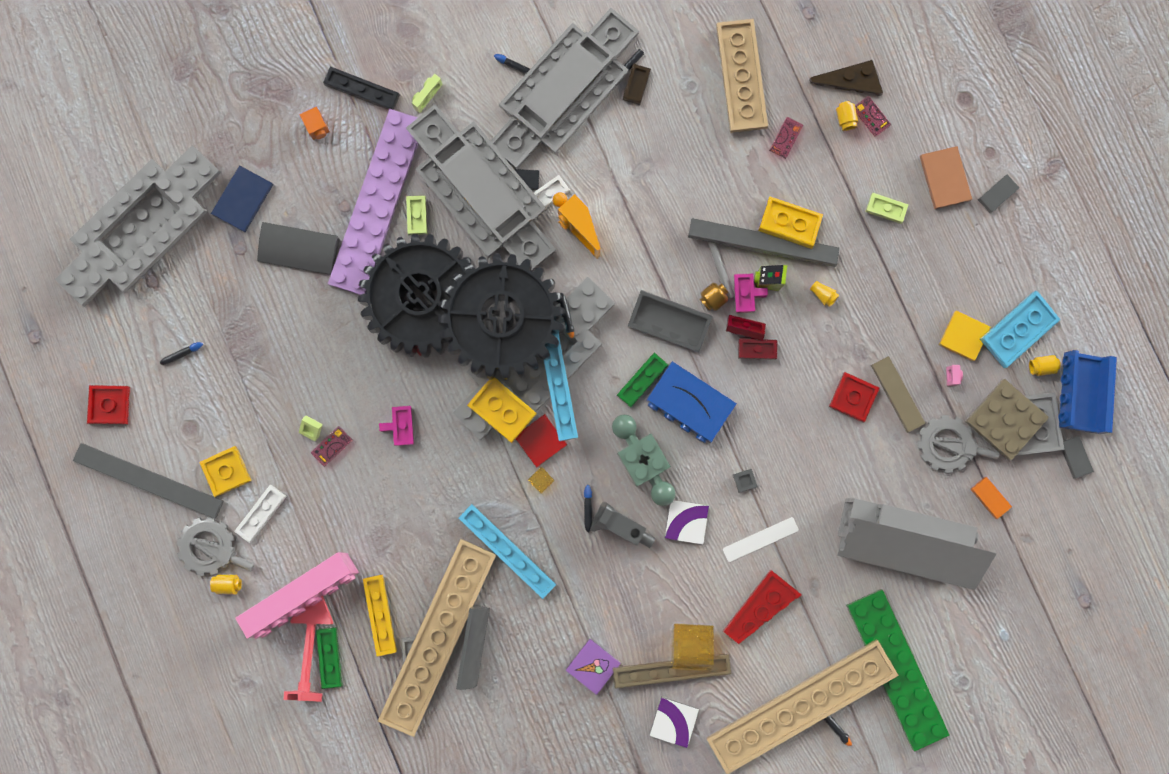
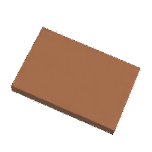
(945, 177)

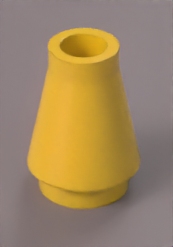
(824, 293)

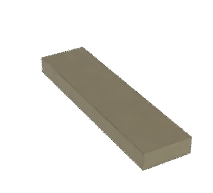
(898, 394)

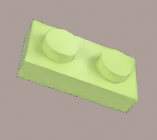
(423, 97)
(886, 208)
(416, 215)

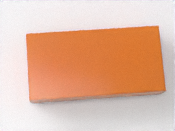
(991, 498)

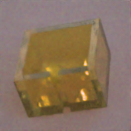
(694, 647)

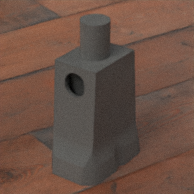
(610, 519)

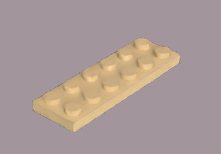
(742, 75)

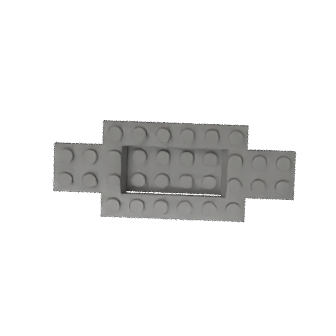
(557, 82)
(485, 183)
(145, 233)
(586, 307)

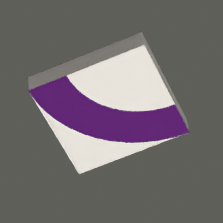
(686, 522)
(674, 722)

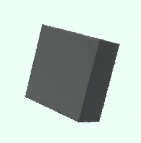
(745, 480)

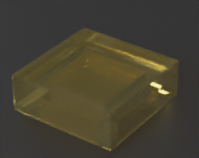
(541, 480)

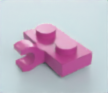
(746, 293)
(401, 426)

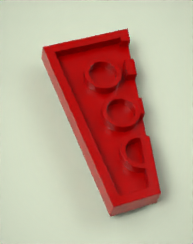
(765, 601)

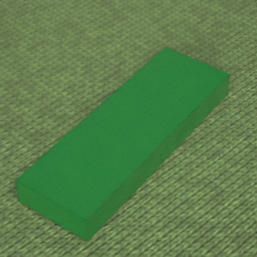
(642, 380)
(329, 658)

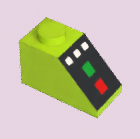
(771, 277)

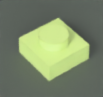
(310, 428)

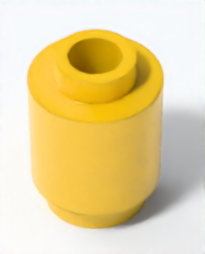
(847, 116)
(1044, 365)
(225, 584)

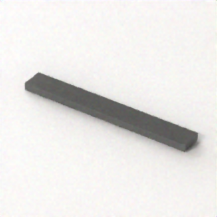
(761, 242)
(148, 480)

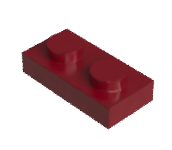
(745, 327)
(757, 349)

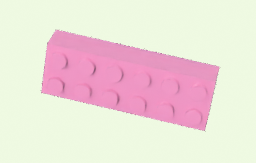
(296, 595)

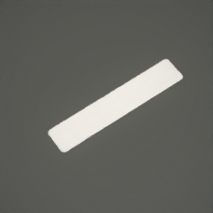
(760, 539)

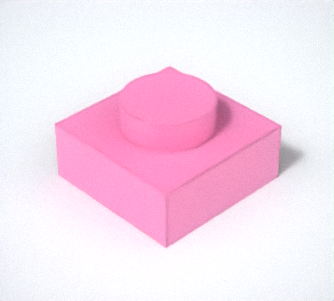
(954, 375)

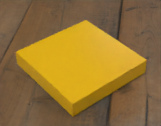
(964, 335)
(225, 471)

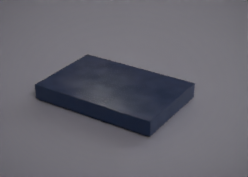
(242, 198)

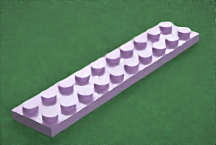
(375, 203)

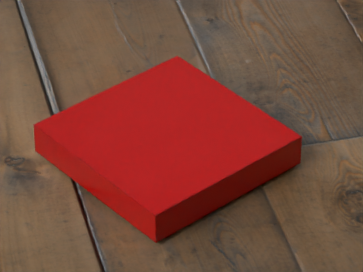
(854, 397)
(108, 404)
(540, 440)

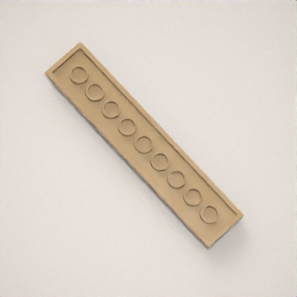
(436, 638)
(802, 706)

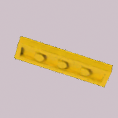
(379, 615)

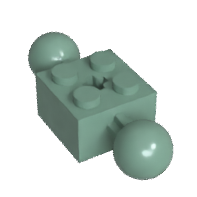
(625, 428)

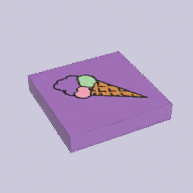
(592, 666)

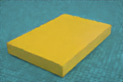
(790, 222)
(502, 409)

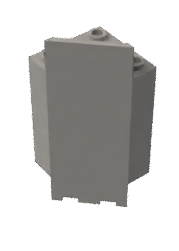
(912, 543)

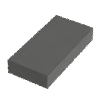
(998, 193)
(1076, 457)

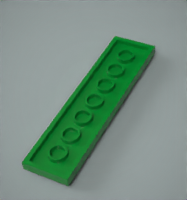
(908, 691)

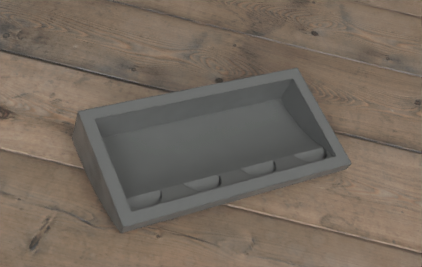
(297, 248)
(670, 320)
(473, 647)

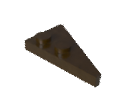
(858, 77)

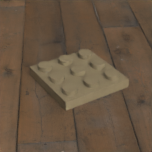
(1007, 419)

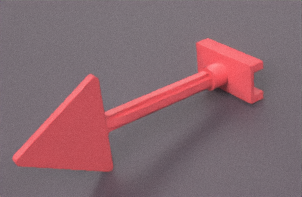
(312, 616)

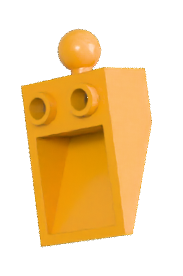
(576, 217)

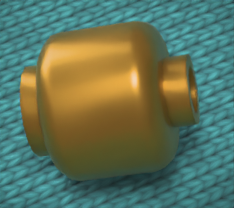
(714, 296)

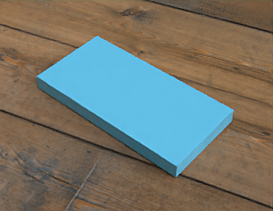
(1020, 329)

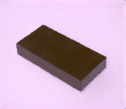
(636, 84)

